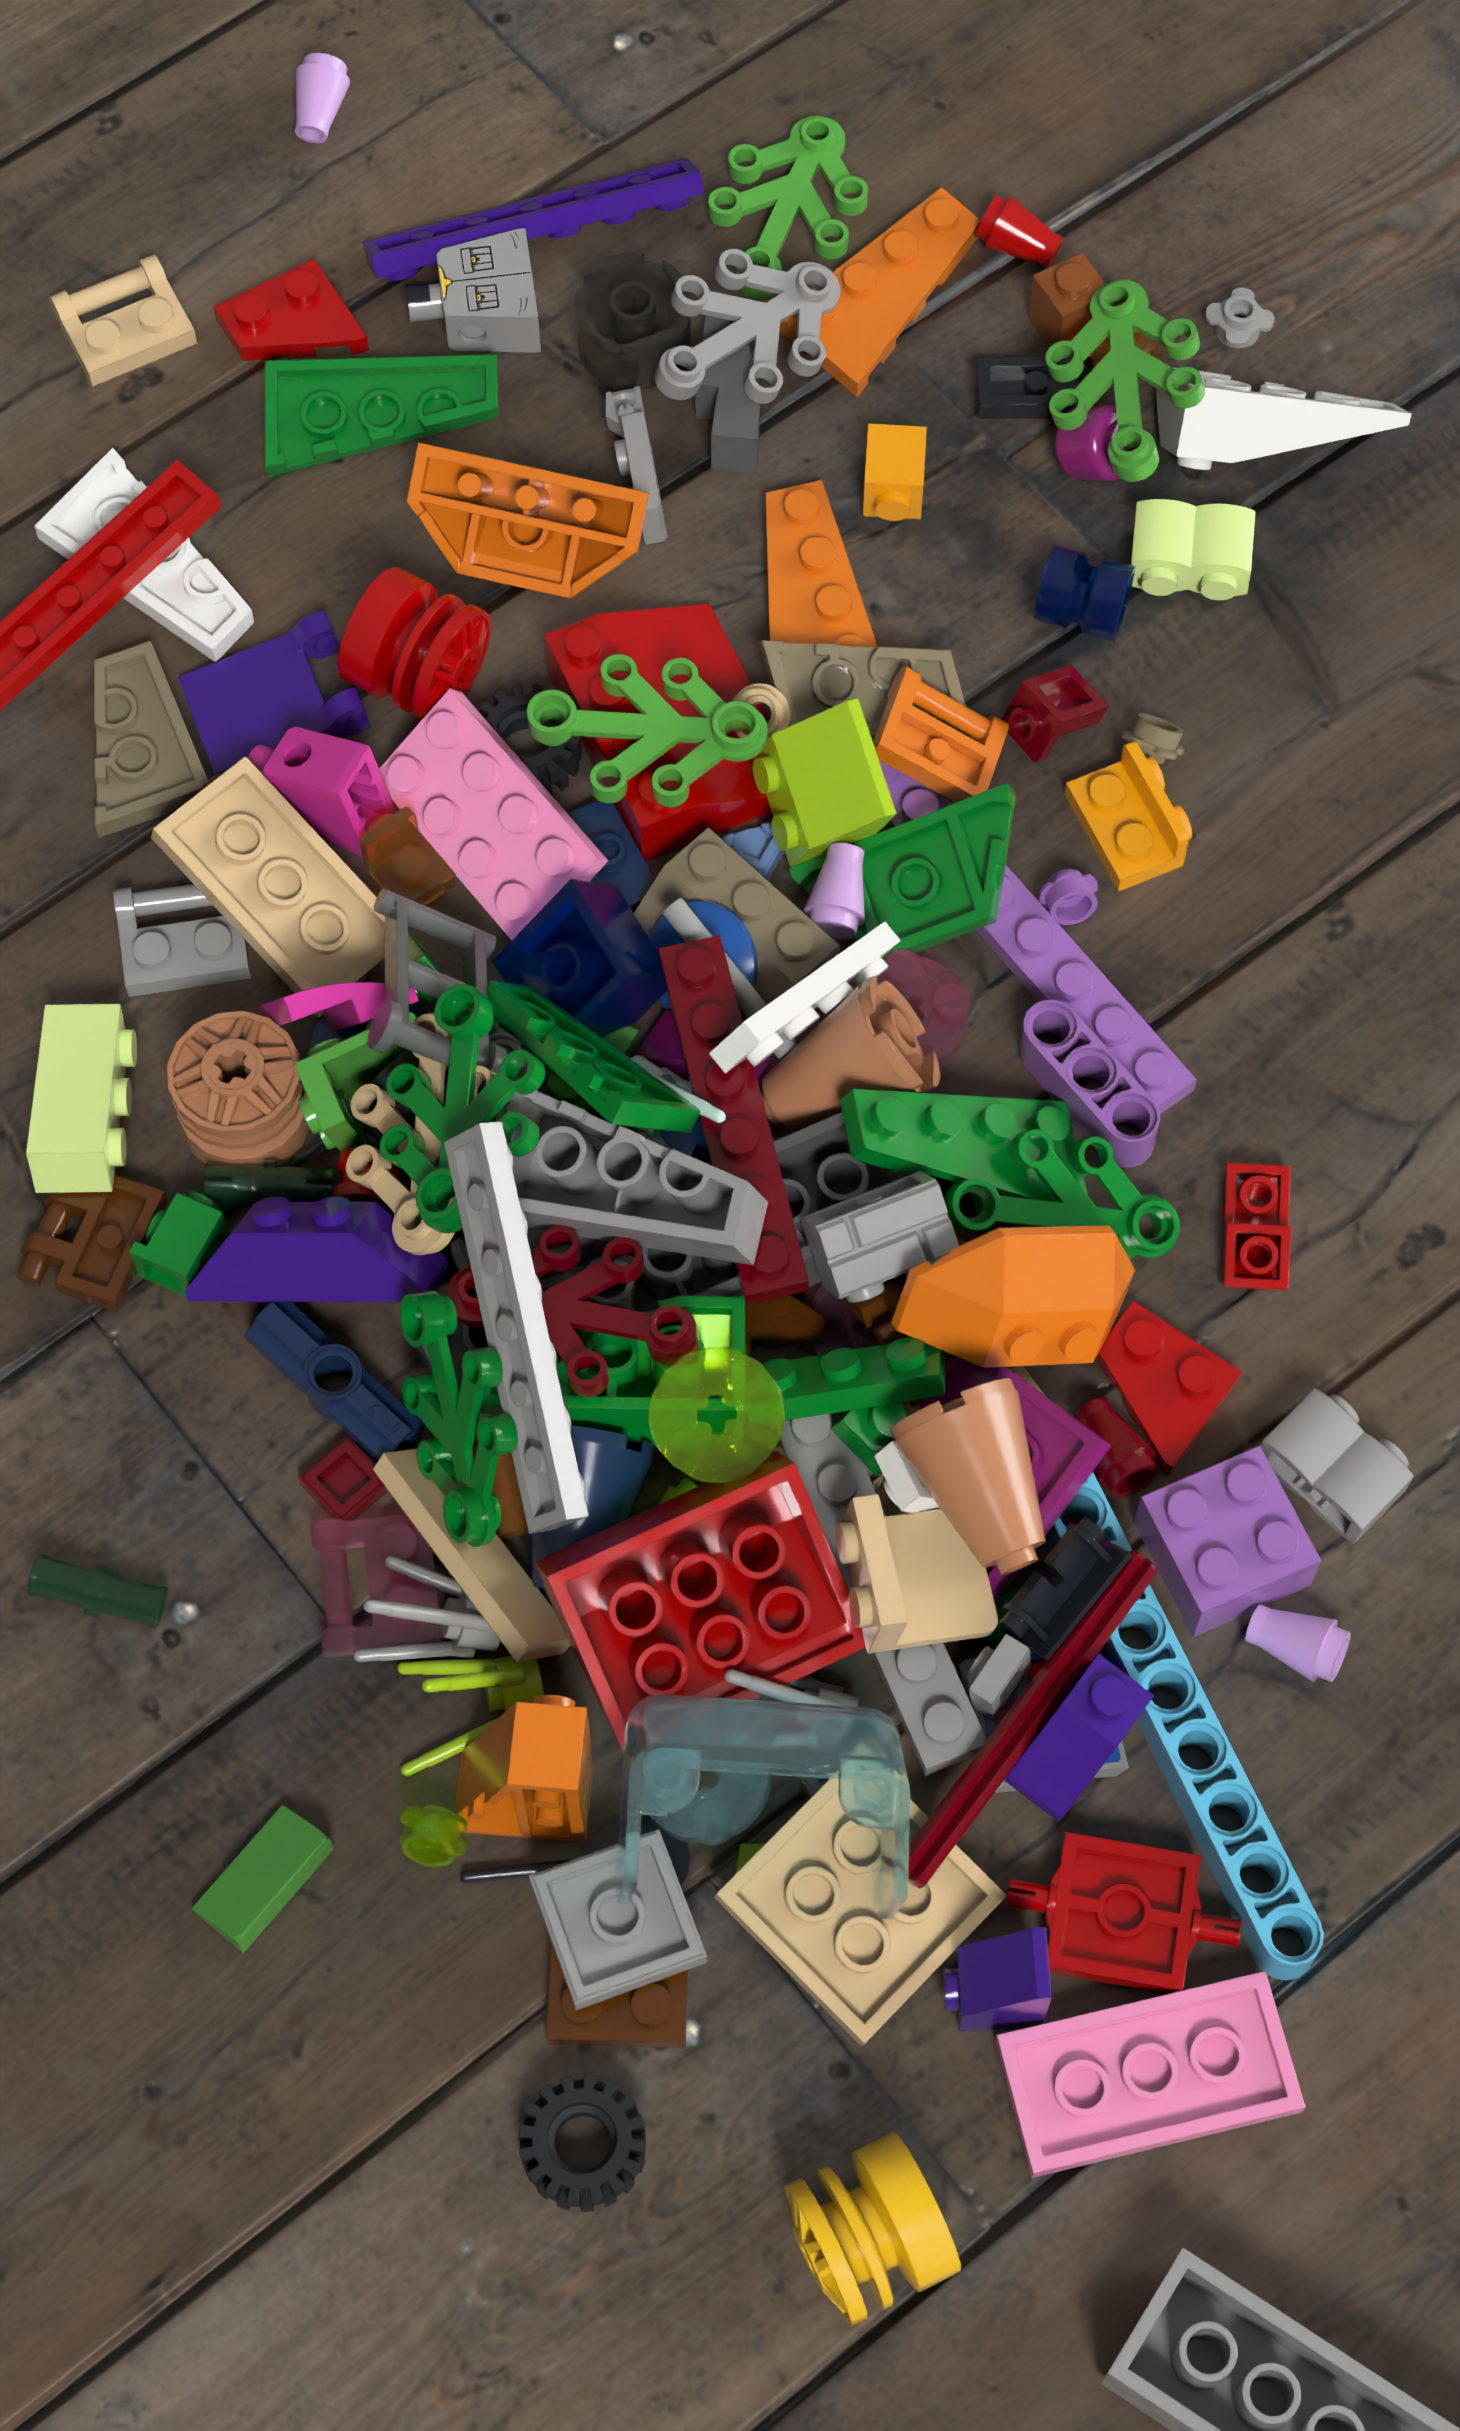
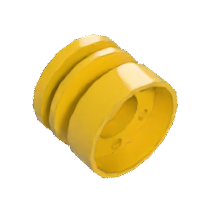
(872, 2228)

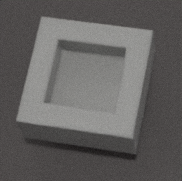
(998, 1675)

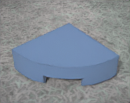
(756, 848)

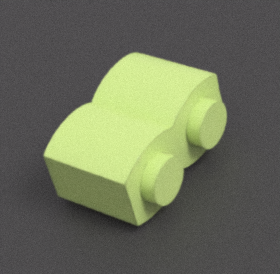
(1192, 548)

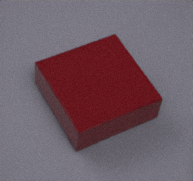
(343, 1481)

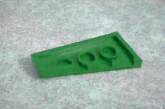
(589, 1064)

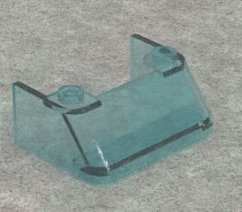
(679, 1736)

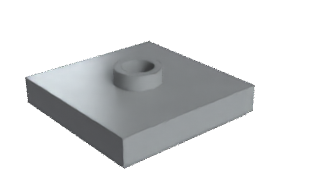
(614, 1945)

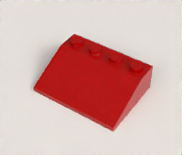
(652, 637)
(701, 1589)

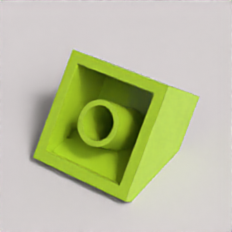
(823, 783)

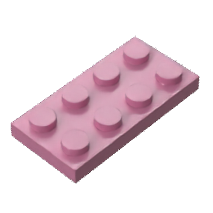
(487, 814)
(1149, 2074)

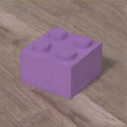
(1226, 1541)

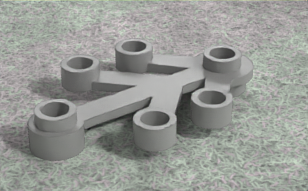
(752, 322)

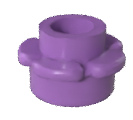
(1069, 896)

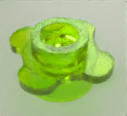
(432, 1835)

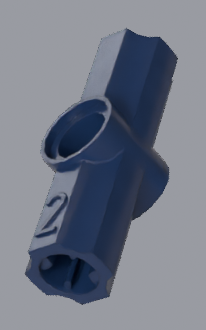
(308, 1354)

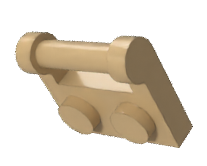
(127, 335)

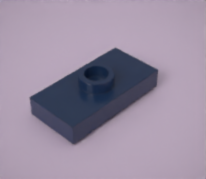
(625, 863)

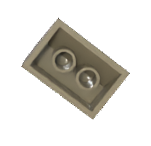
(784, 937)

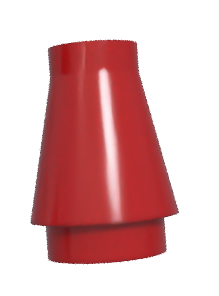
(1017, 232)

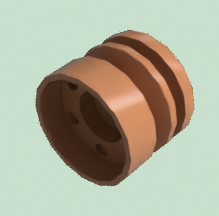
(247, 1117)

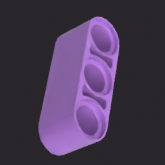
(1086, 1056)

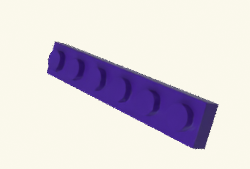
(555, 214)

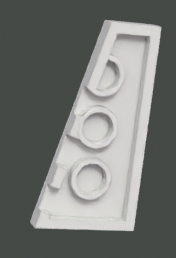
(181, 592)

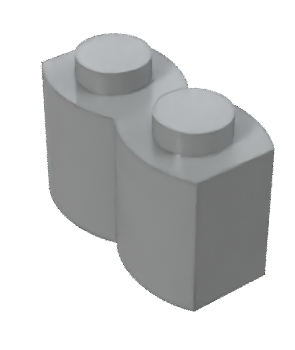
(1336, 1464)

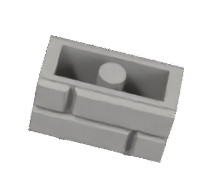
(879, 1236)

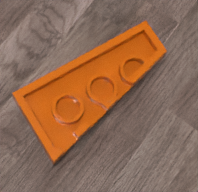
(809, 572)

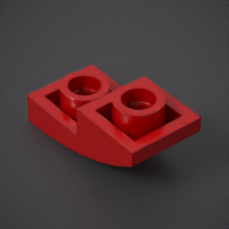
(1256, 1227)

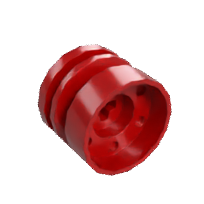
(412, 642)

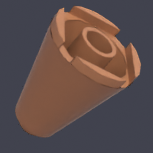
(858, 1045)
(979, 1471)

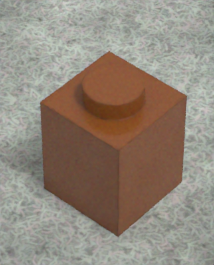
(1063, 298)

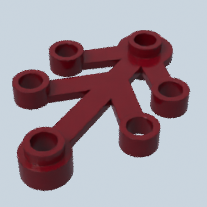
(566, 1308)

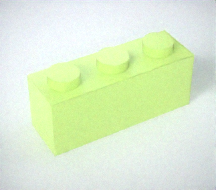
(80, 1098)

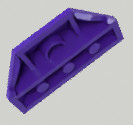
(315, 1255)

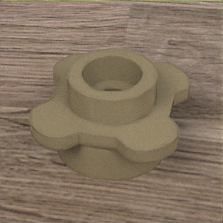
(1155, 737)

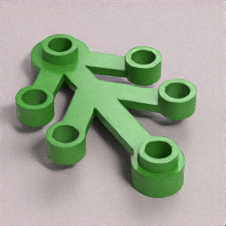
(791, 192)
(1123, 368)
(655, 729)

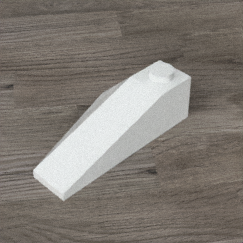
(1246, 424)

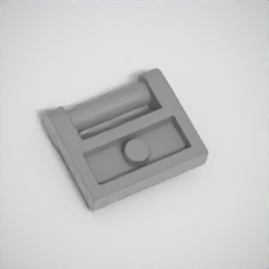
(176, 953)

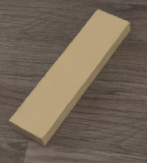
(485, 1573)

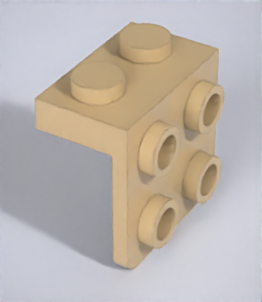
(912, 1578)

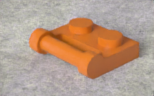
(931, 749)

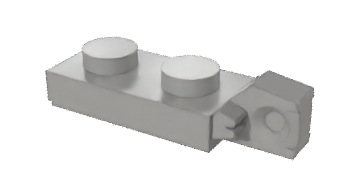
(634, 455)

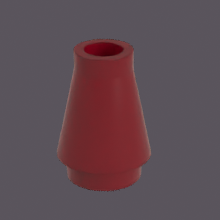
(1129, 1461)

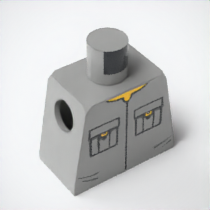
(483, 295)

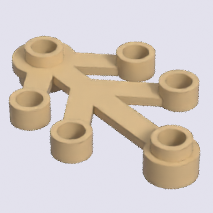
(406, 1230)

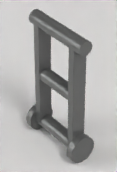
(392, 1018)

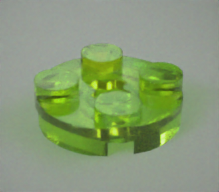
(746, 1439)

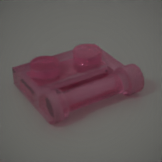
(381, 1538)

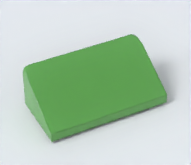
(263, 1878)

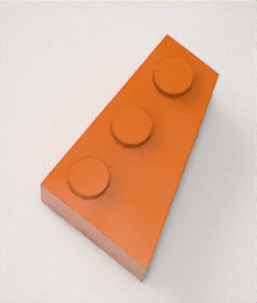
(529, 1773)

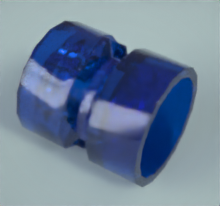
(1084, 593)

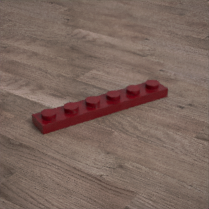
(742, 1144)

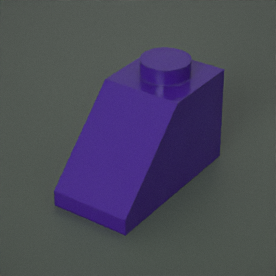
(1079, 1737)
(1000, 1982)

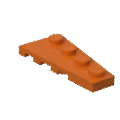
(889, 286)

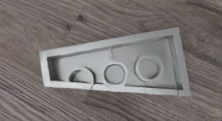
(622, 1185)

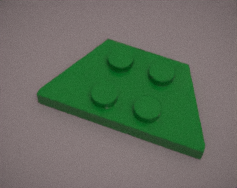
(933, 872)

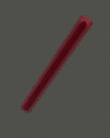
(1025, 1721)

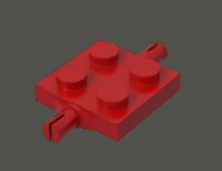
(1123, 1913)

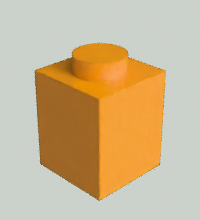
(894, 471)

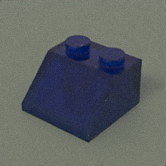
(587, 958)

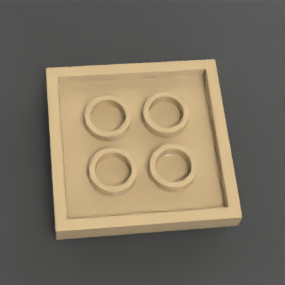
(817, 1910)

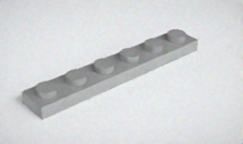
(516, 1326)
(917, 1678)

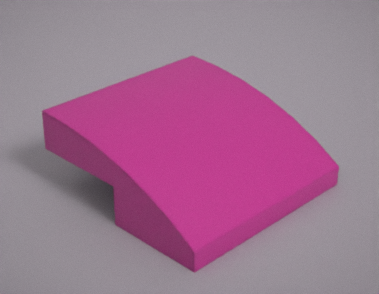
(341, 1003)

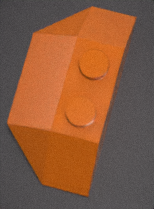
(524, 521)
(1020, 1296)

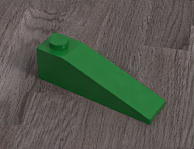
(634, 1374)

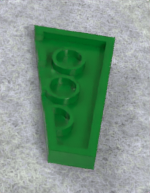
(365, 404)
(956, 1136)

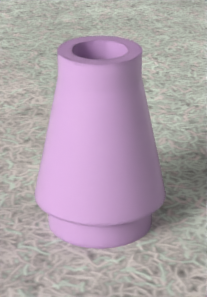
(319, 93)
(838, 892)
(1300, 1641)

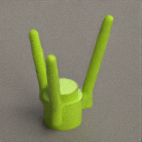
(503, 1682)

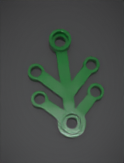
(460, 1107)
(1073, 1203)
(469, 1504)

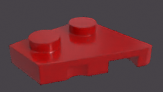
(290, 317)
(1165, 1381)

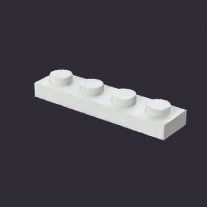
(795, 1008)

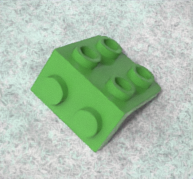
(330, 1080)

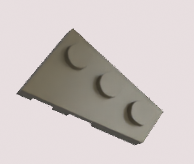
(829, 674)
(142, 744)

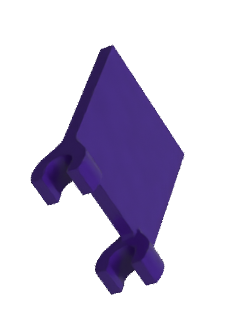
(266, 692)

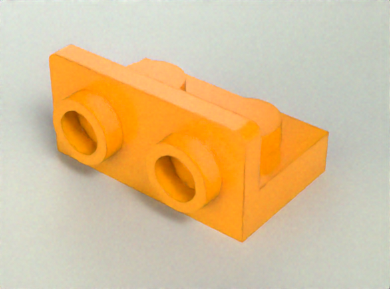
(1130, 818)

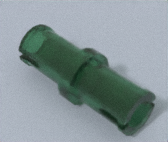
(257, 1183)
(97, 1591)

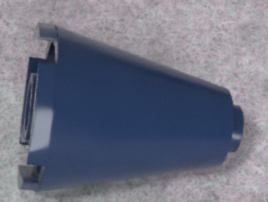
(611, 1484)

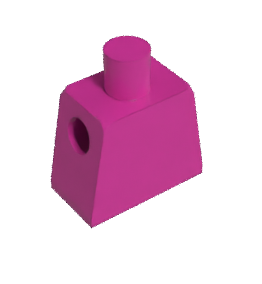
(327, 783)

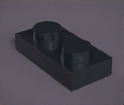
(1020, 386)

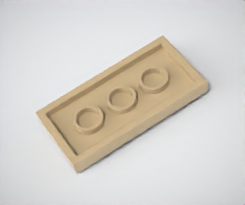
(276, 881)

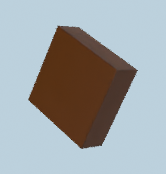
(783, 1322)

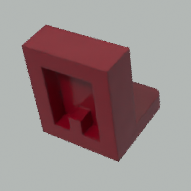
(1051, 708)

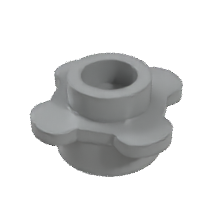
(1237, 331)

